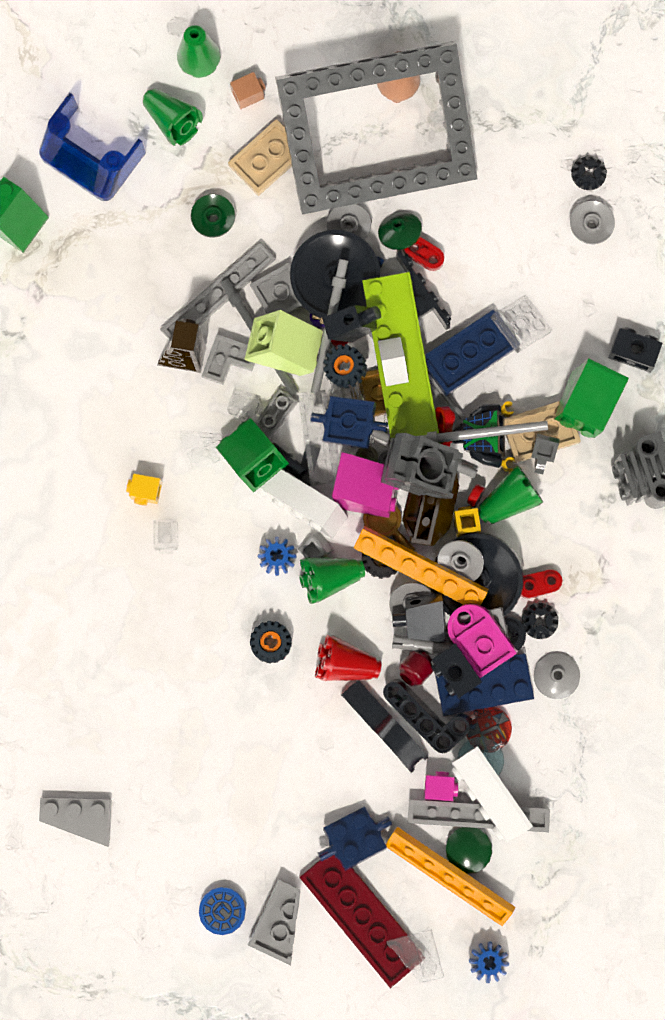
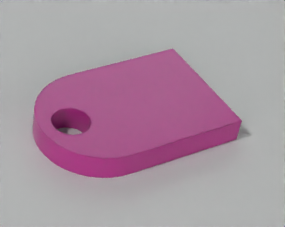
(481, 639)

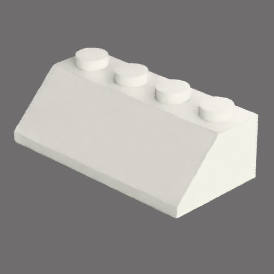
(491, 794)

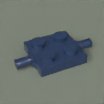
(349, 422)
(354, 838)

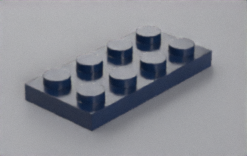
(467, 354)
(501, 686)

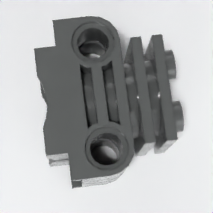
(421, 466)
(642, 472)

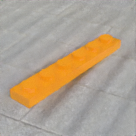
(419, 567)
(450, 876)

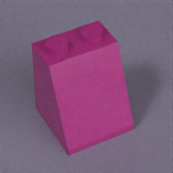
(360, 487)

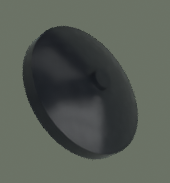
(318, 262)
(500, 574)

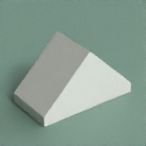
(393, 361)

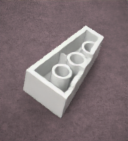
(304, 503)

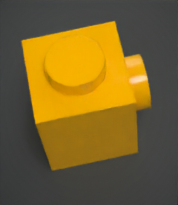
(144, 489)
(466, 521)

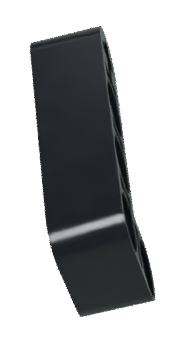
(424, 712)

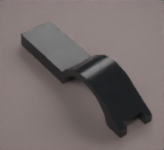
(384, 725)

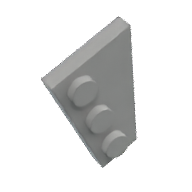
(78, 816)
(277, 923)

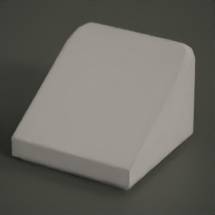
(316, 546)

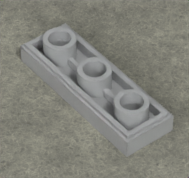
(277, 410)

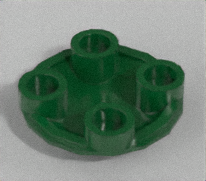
(469, 849)

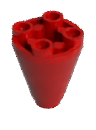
(345, 662)

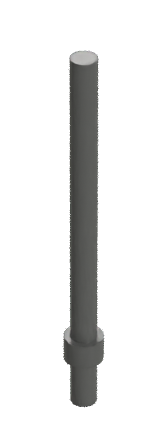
(236, 300)

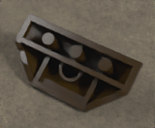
(429, 517)

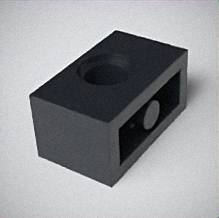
(622, 351)
(454, 657)

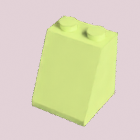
(284, 343)

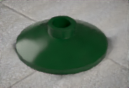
(212, 205)
(400, 237)

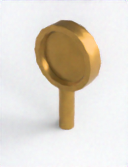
(388, 526)

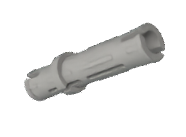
(405, 643)

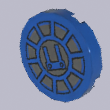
(222, 911)

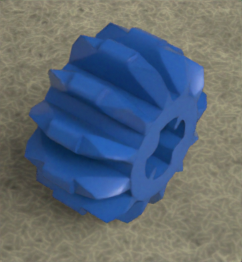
(275, 548)
(481, 965)

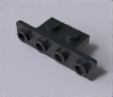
(424, 300)

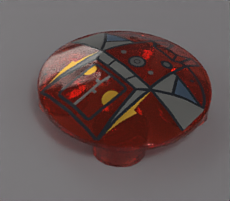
(492, 724)

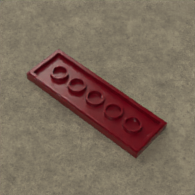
(358, 915)

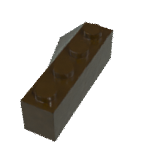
(186, 347)

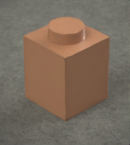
(247, 90)

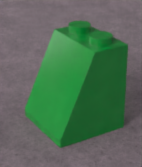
(19, 216)
(590, 398)
(251, 455)

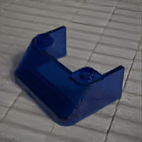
(96, 176)

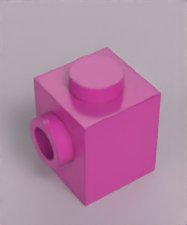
(440, 787)

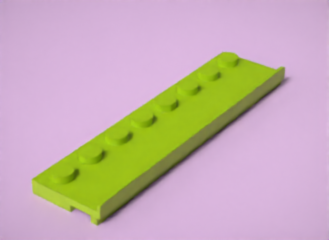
(408, 404)

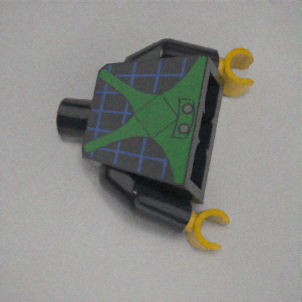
(487, 449)

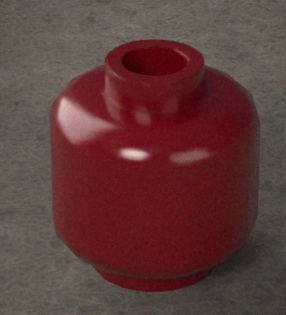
(416, 668)

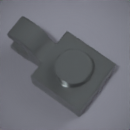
(544, 450)

